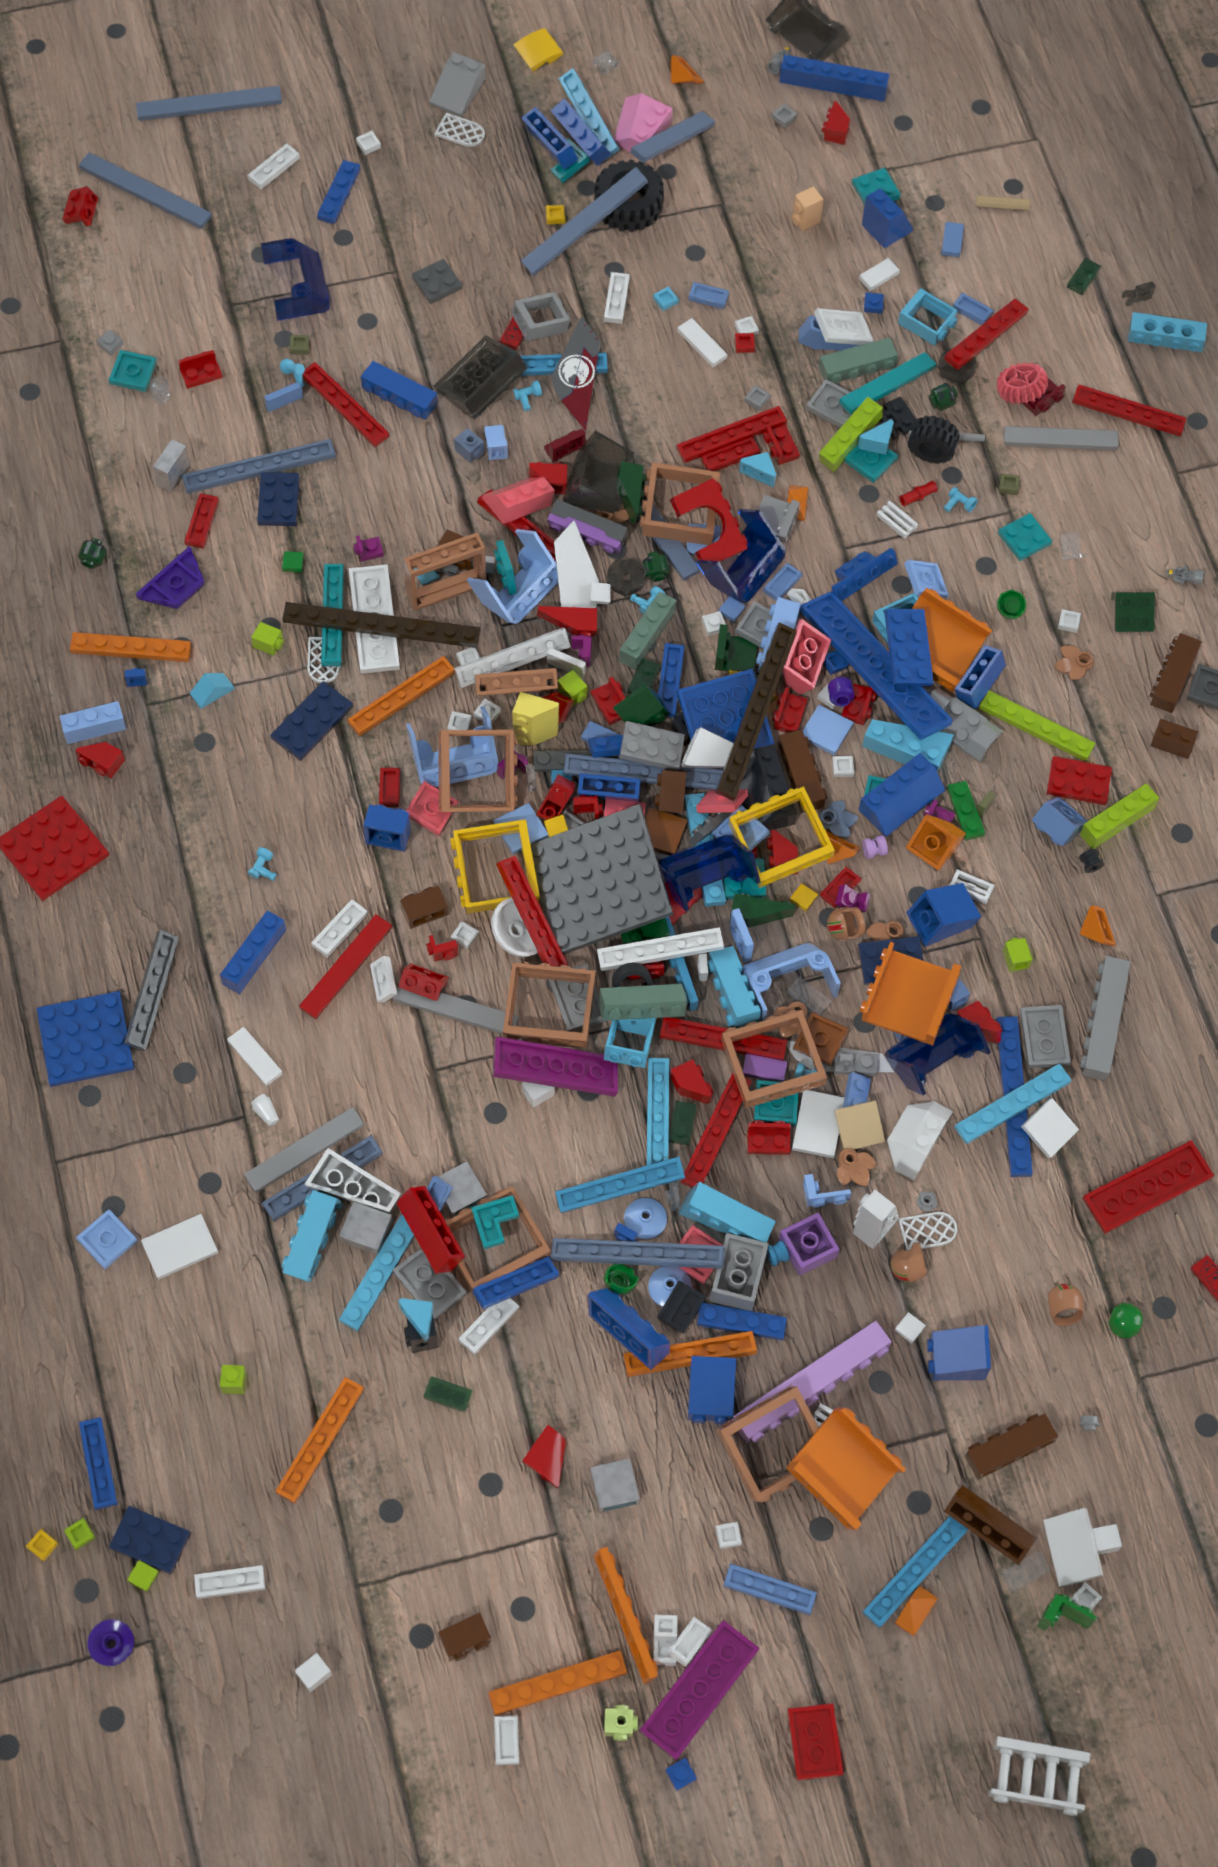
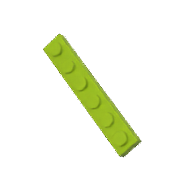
(1037, 725)

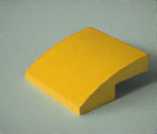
(538, 49)

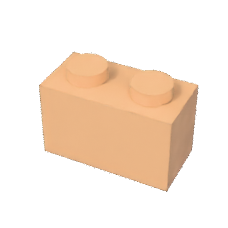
(807, 208)

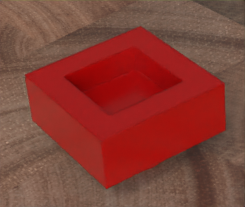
(744, 343)

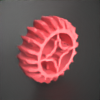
(1022, 383)

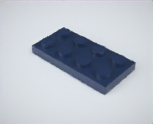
(311, 721)

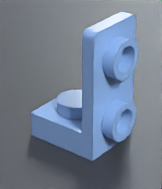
(496, 442)
(817, 1200)

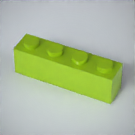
(847, 437)
(1119, 816)

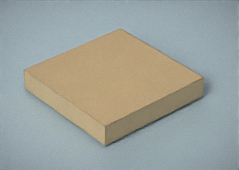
(859, 1125)

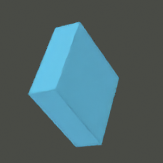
(665, 298)

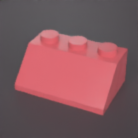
(520, 498)
(805, 658)

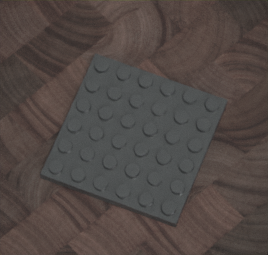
(600, 880)

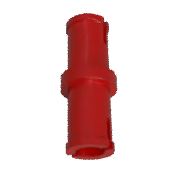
(918, 493)

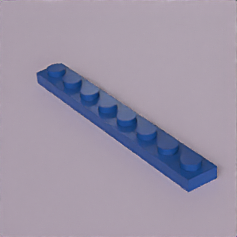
(1011, 1079)

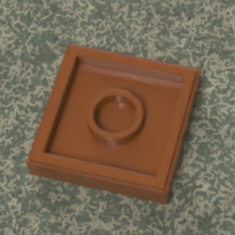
(665, 830)
(827, 1038)

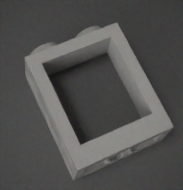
(544, 329)

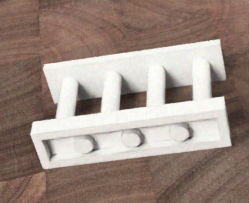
(1052, 1756)

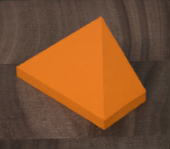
(682, 72)
(799, 494)
(842, 847)
(1097, 926)
(916, 1610)

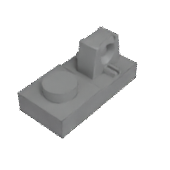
(859, 1063)

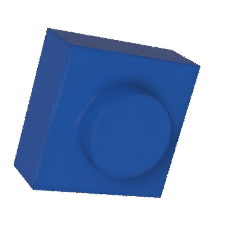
(873, 303)
(835, 662)
(136, 677)
(624, 1233)
(680, 1774)

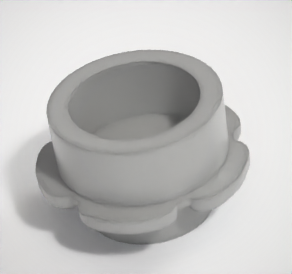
(926, 1207)
(1089, 1422)

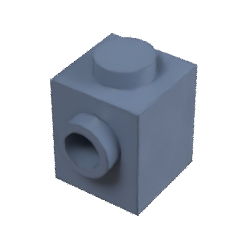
(469, 445)

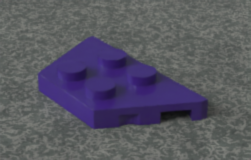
(174, 583)

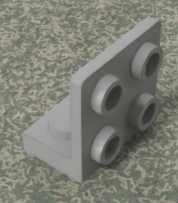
(780, 515)

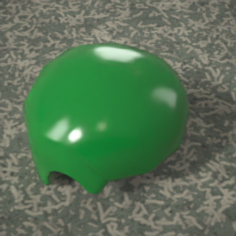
(1011, 604)
(620, 1279)
(1125, 1320)

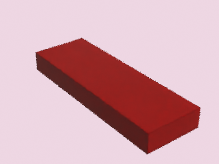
(730, 454)
(201, 520)

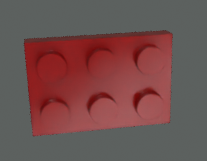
(1079, 780)
(815, 1742)

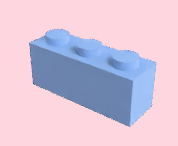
(92, 722)

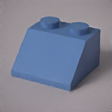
(1059, 821)

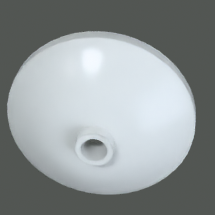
(503, 921)

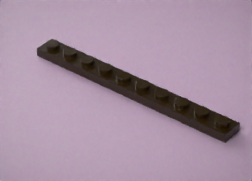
(381, 624)
(755, 711)

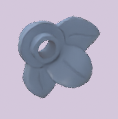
(840, 819)

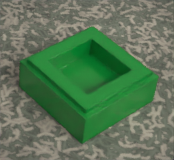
(292, 561)

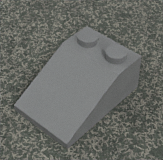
(458, 84)
(740, 1276)

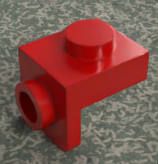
(587, 804)
(443, 951)

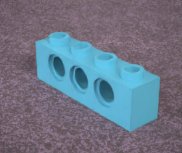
(1167, 332)

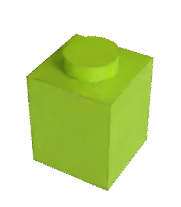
(267, 638)
(572, 687)
(1017, 954)
(233, 1379)

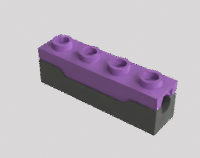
(591, 527)

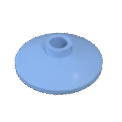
(649, 1227)
(657, 1283)

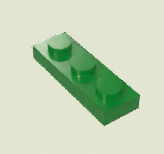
(965, 810)

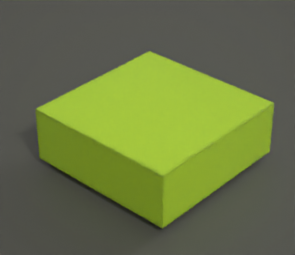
(79, 1534)
(143, 1576)

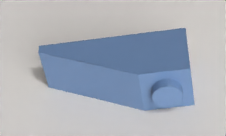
(811, 336)

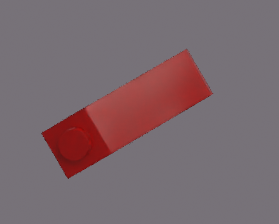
(574, 619)

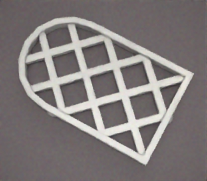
(459, 141)
(317, 657)
(928, 1215)

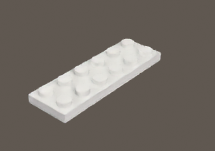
(373, 595)

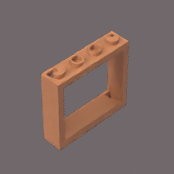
(675, 531)
(440, 557)
(515, 681)
(444, 771)
(547, 1036)
(782, 1089)
(465, 1217)
(751, 1415)

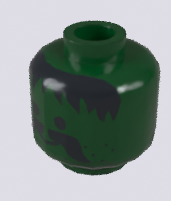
(943, 397)
(92, 553)
(655, 566)

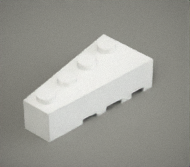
(347, 1181)
(874, 1218)

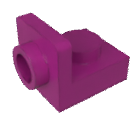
(368, 548)
(583, 643)
(521, 762)
(938, 812)
(849, 898)

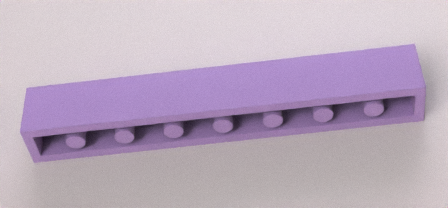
(821, 1377)

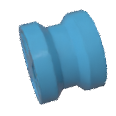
(777, 1253)

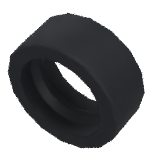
(631, 969)

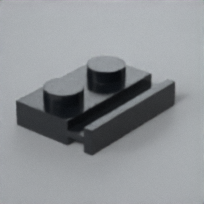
(681, 1307)

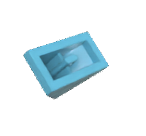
(877, 438)
(759, 468)
(210, 688)
(419, 1315)

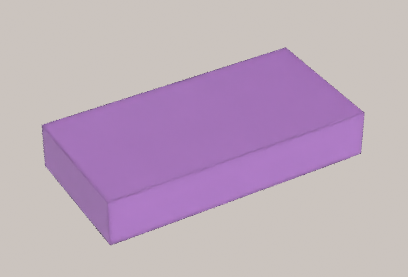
(764, 1068)

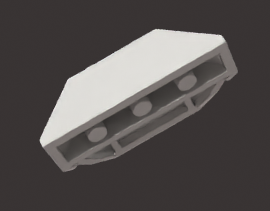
(916, 1136)

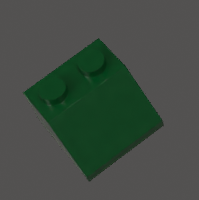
(642, 707)

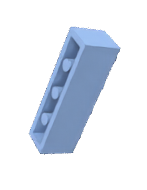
(783, 612)

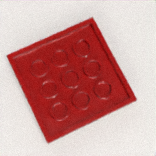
(52, 848)

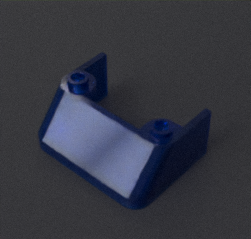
(308, 296)
(753, 565)
(706, 865)
(915, 1059)

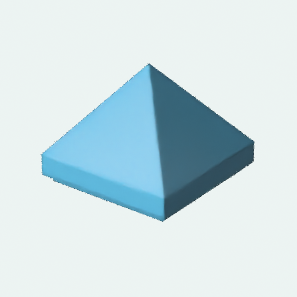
(428, 577)

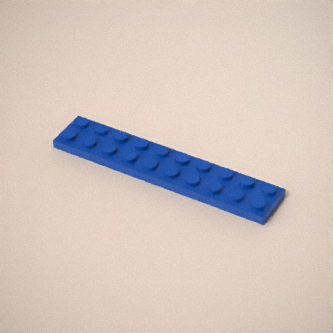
(873, 664)

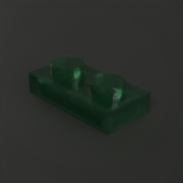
(1083, 276)
(645, 674)
(682, 1123)
(448, 1394)

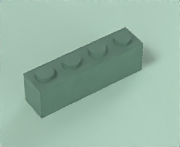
(858, 361)
(647, 630)
(642, 1002)

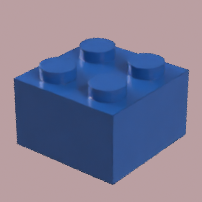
(387, 827)

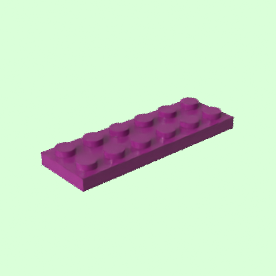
(554, 1066)
(699, 1690)

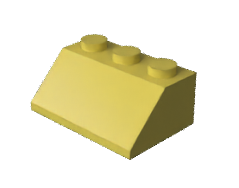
(535, 719)

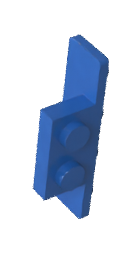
(862, 571)

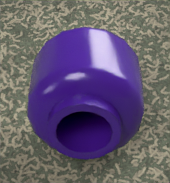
(840, 691)

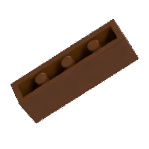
(1175, 673)
(801, 768)
(1010, 1446)
(990, 1524)

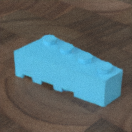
(902, 744)
(733, 988)
(725, 1214)
(311, 1235)

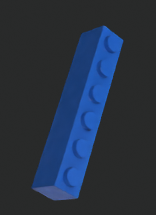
(834, 78)

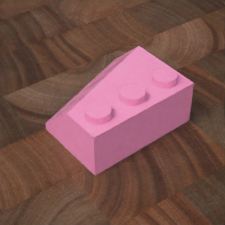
(641, 120)

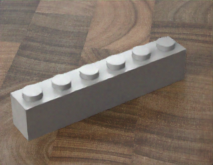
(1105, 1018)

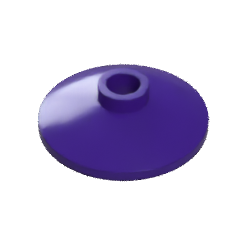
(103, 1634)

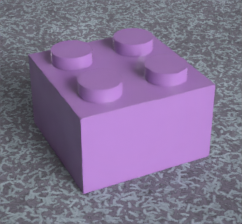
(809, 1244)

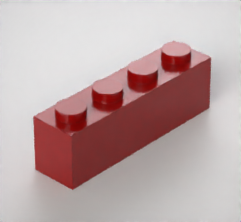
(430, 1229)

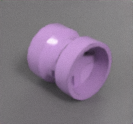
(874, 847)

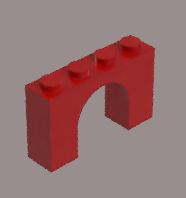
(709, 496)

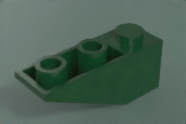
(629, 484)
(761, 910)

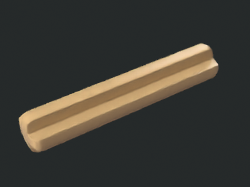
(1002, 202)

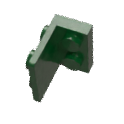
(1134, 611)
(734, 652)
(647, 932)

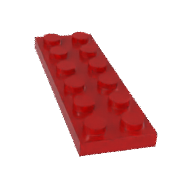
(1148, 1187)

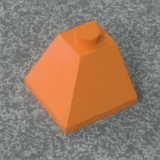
(935, 841)

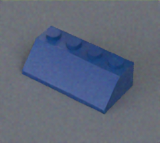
(902, 795)
(627, 1327)

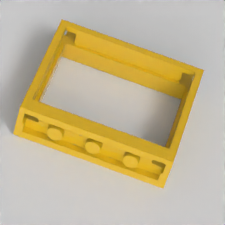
(776, 803)
(486, 832)

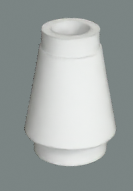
(265, 1110)

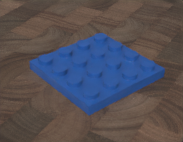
(720, 706)
(84, 1038)

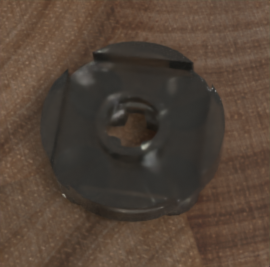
(953, 375)
(629, 586)

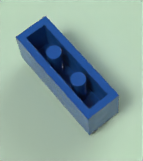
(980, 676)
(609, 787)

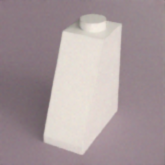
(706, 751)

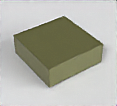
(299, 344)
(1009, 484)
(986, 803)

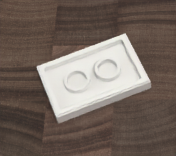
(843, 326)
(817, 1125)
(179, 1246)
(1073, 1547)

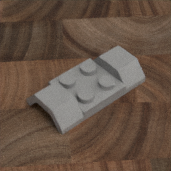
(970, 729)

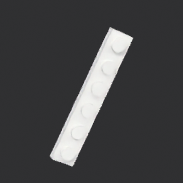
(513, 656)
(661, 948)

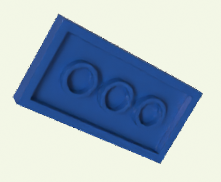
(908, 647)

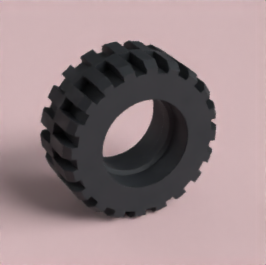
(632, 214)

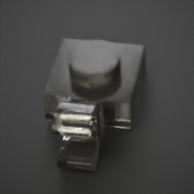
(1141, 293)

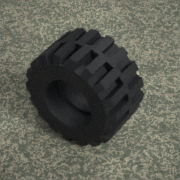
(933, 439)

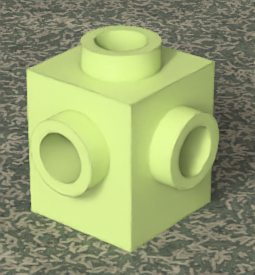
(620, 1713)

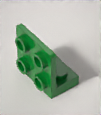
(1064, 1606)

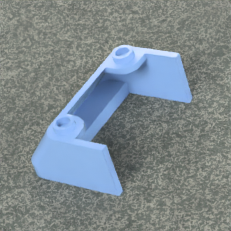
(532, 581)
(464, 761)
(762, 971)

